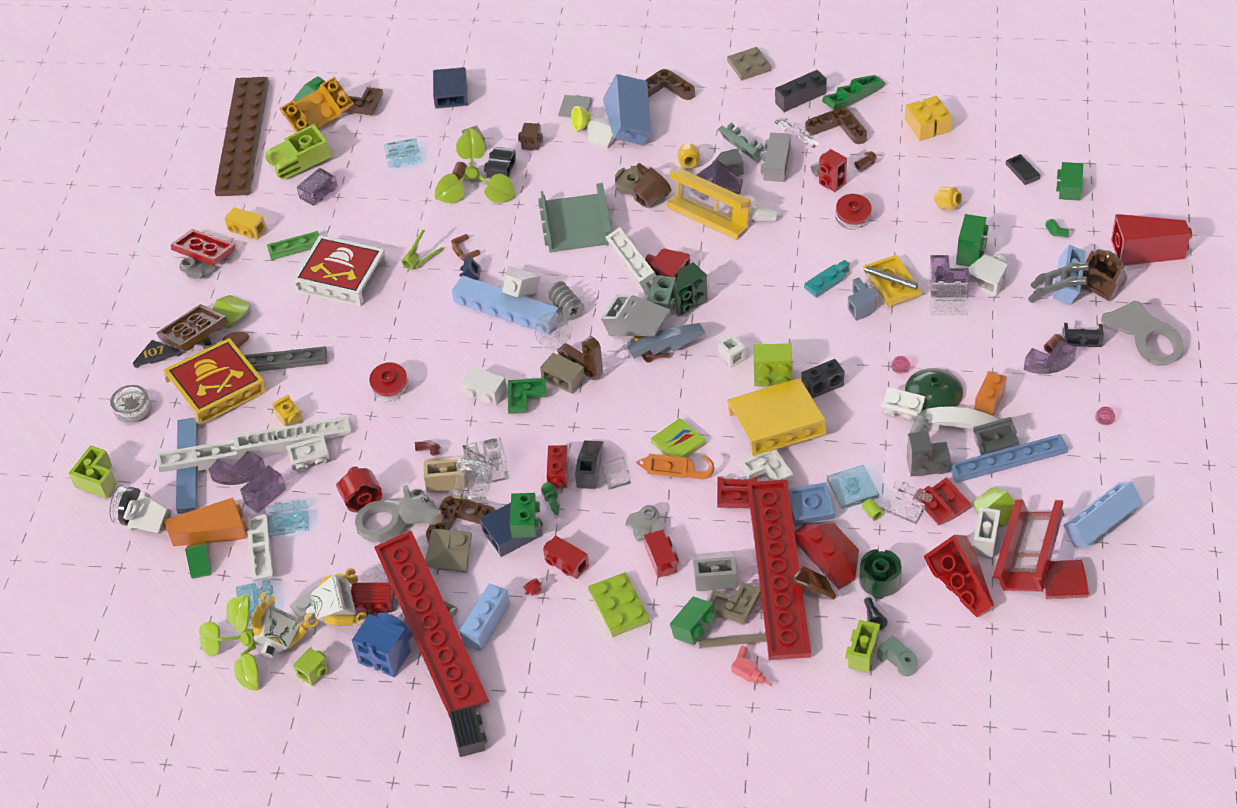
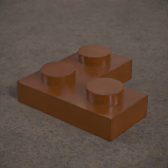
(367, 103)

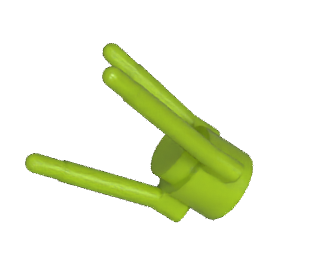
(411, 259)

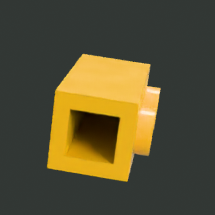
(245, 223)

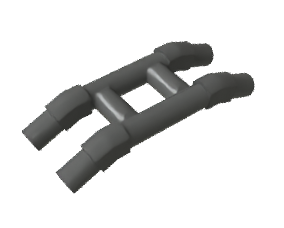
(1065, 280)

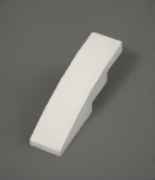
(259, 548)

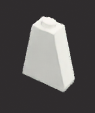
(520, 282)

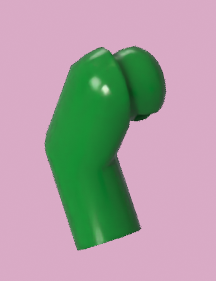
(1055, 230)

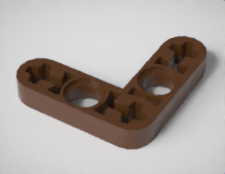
(666, 78)
(839, 117)
(589, 358)
(458, 511)

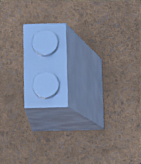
(628, 109)

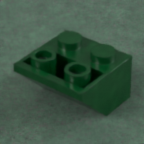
(690, 288)

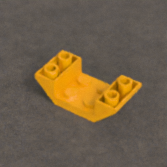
(318, 107)

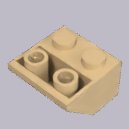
(441, 473)

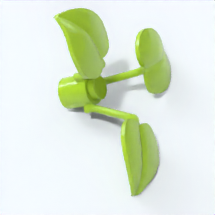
(451, 190)
(237, 613)

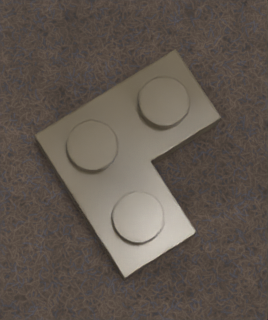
(737, 607)

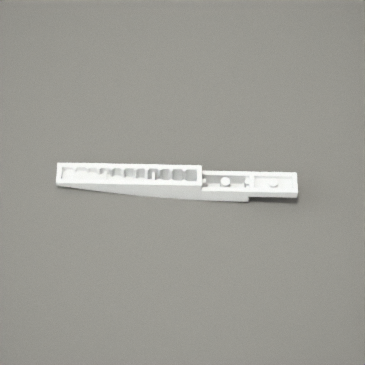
(262, 443)

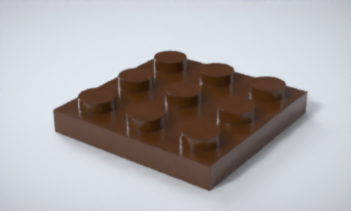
(192, 327)

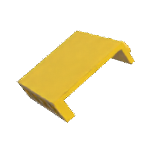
(777, 416)

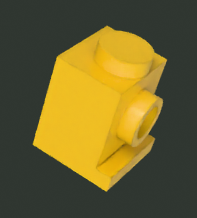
(287, 411)

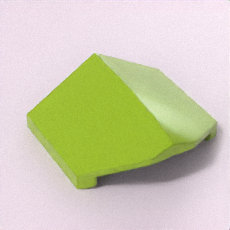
(232, 308)
(997, 500)

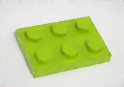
(618, 604)

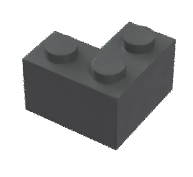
(926, 457)

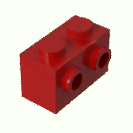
(832, 170)

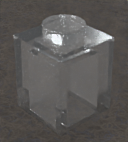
(615, 473)

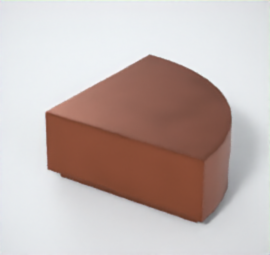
(237, 338)

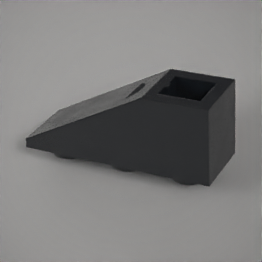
(588, 464)

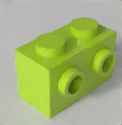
(863, 646)

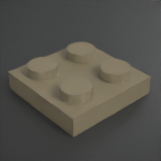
(749, 63)

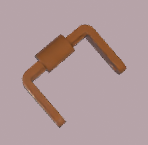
(458, 251)

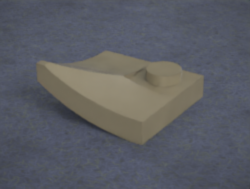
(449, 550)

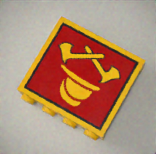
(215, 380)

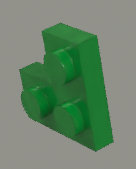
(521, 390)

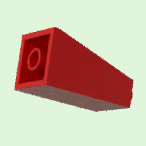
(1149, 239)

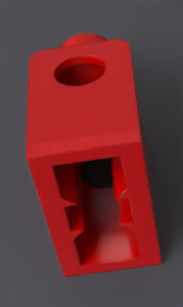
(668, 262)

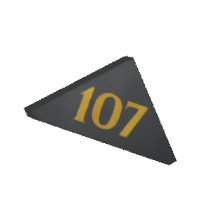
(154, 353)

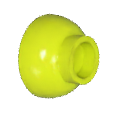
(580, 118)

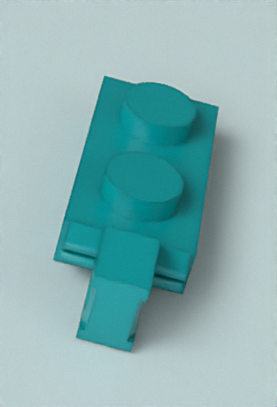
(827, 279)

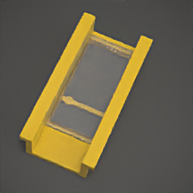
(709, 204)

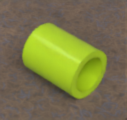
(872, 509)

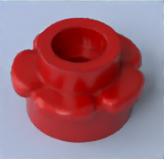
(533, 587)

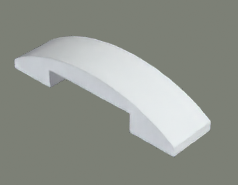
(956, 417)

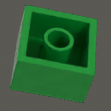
(971, 240)

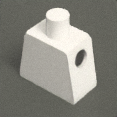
(988, 273)

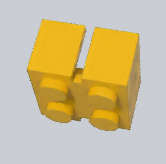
(922, 118)

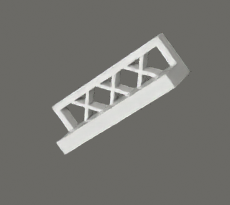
(631, 258)

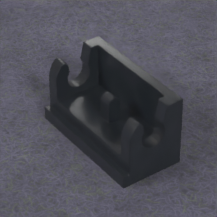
(1083, 337)

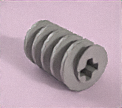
(565, 300)

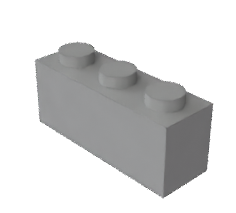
(776, 157)

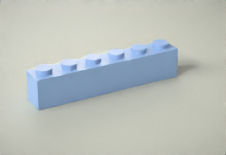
(495, 303)

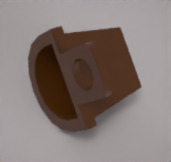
(650, 187)

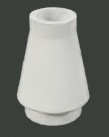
(762, 213)

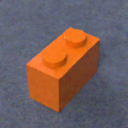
(990, 393)

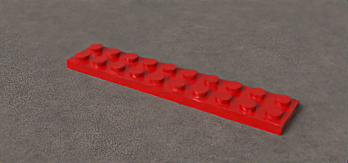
(776, 565)
(431, 623)

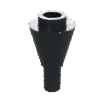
(874, 614)

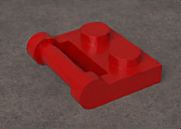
(733, 496)

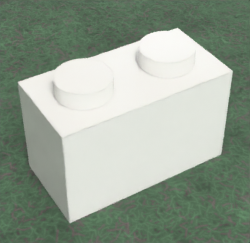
(483, 386)
(986, 531)

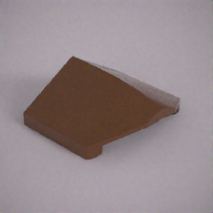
(814, 583)

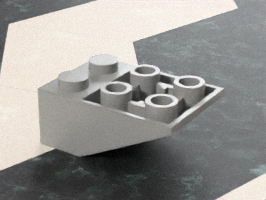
(634, 317)

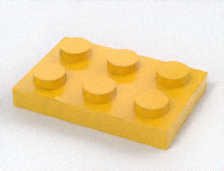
(889, 291)

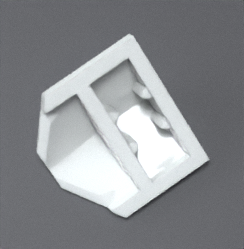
(600, 132)

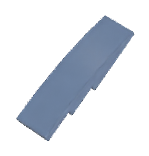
(674, 337)

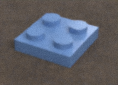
(811, 504)

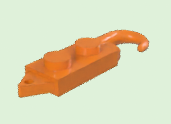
(674, 466)

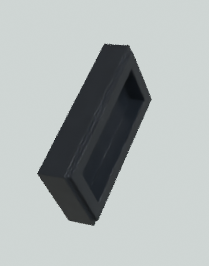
(1022, 169)

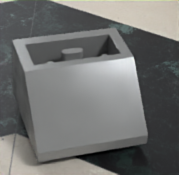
(715, 571)

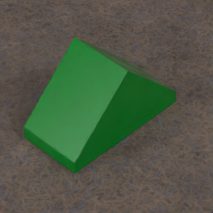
(198, 559)

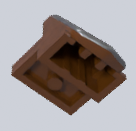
(1104, 273)

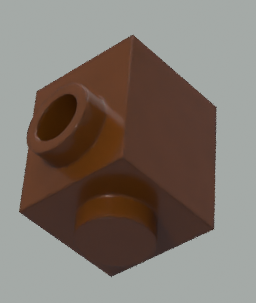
(530, 136)

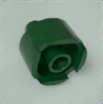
(880, 573)

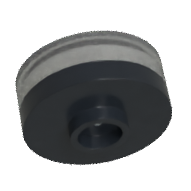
(120, 501)

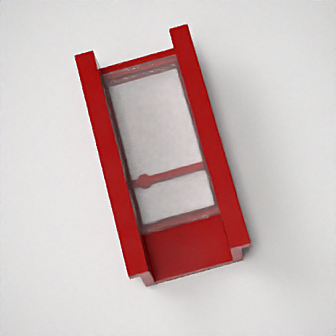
(1028, 547)

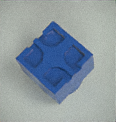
(382, 643)

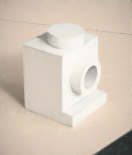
(732, 350)

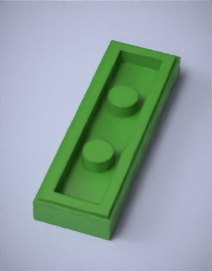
(292, 245)

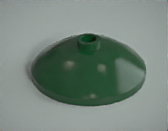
(937, 385)

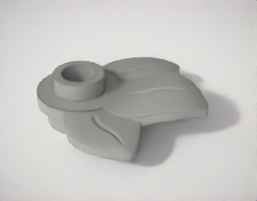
(194, 268)
(644, 524)

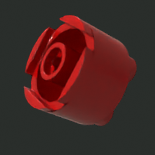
(359, 488)

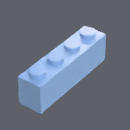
(1103, 514)

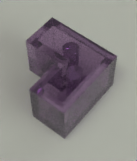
(722, 176)
(940, 271)

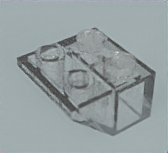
(489, 450)

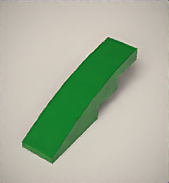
(856, 91)

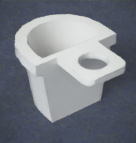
(147, 514)

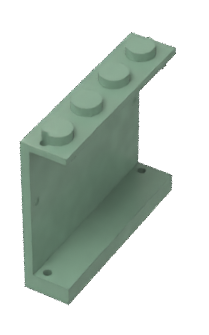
(575, 221)

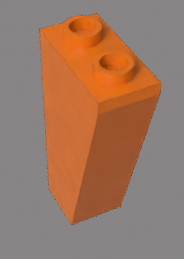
(210, 523)

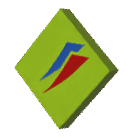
(678, 439)

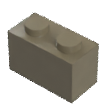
(562, 373)

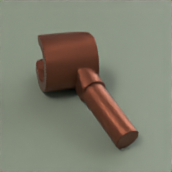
(649, 357)

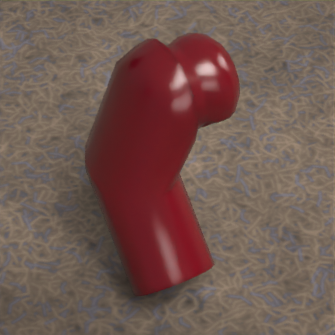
(428, 445)

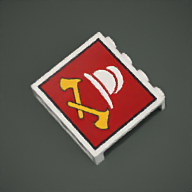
(337, 270)

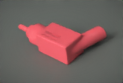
(747, 669)

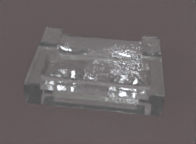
(478, 479)

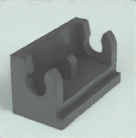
(995, 436)

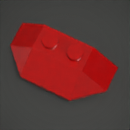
(829, 551)

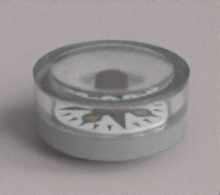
(130, 403)

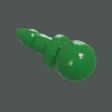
(549, 492)

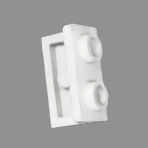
(307, 453)

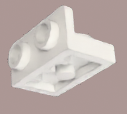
(902, 403)

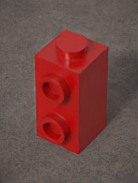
(558, 465)
(660, 553)
(565, 557)

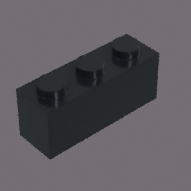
(800, 90)

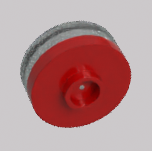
(853, 211)
(389, 381)

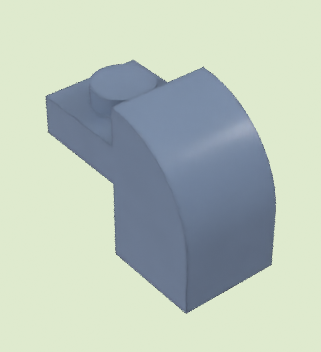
(862, 301)

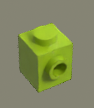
(311, 666)

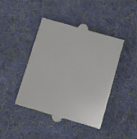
(570, 102)

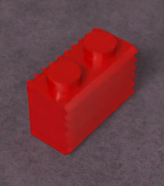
(372, 597)

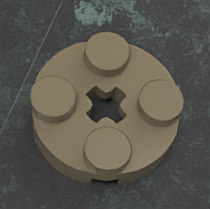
(622, 179)

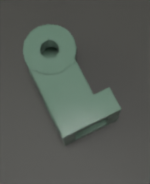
(898, 655)

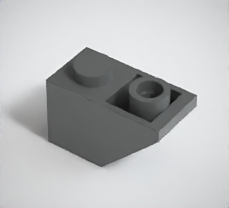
(732, 160)

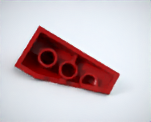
(960, 571)

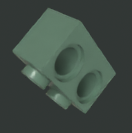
(663, 291)

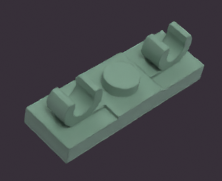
(741, 142)

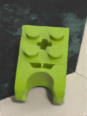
(298, 152)

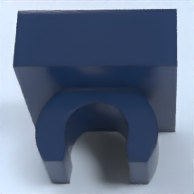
(470, 268)

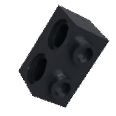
(823, 378)

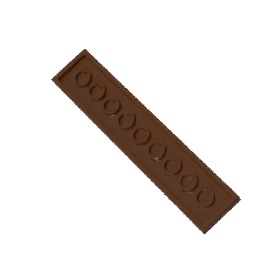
(242, 136)

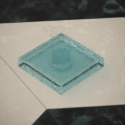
(852, 486)

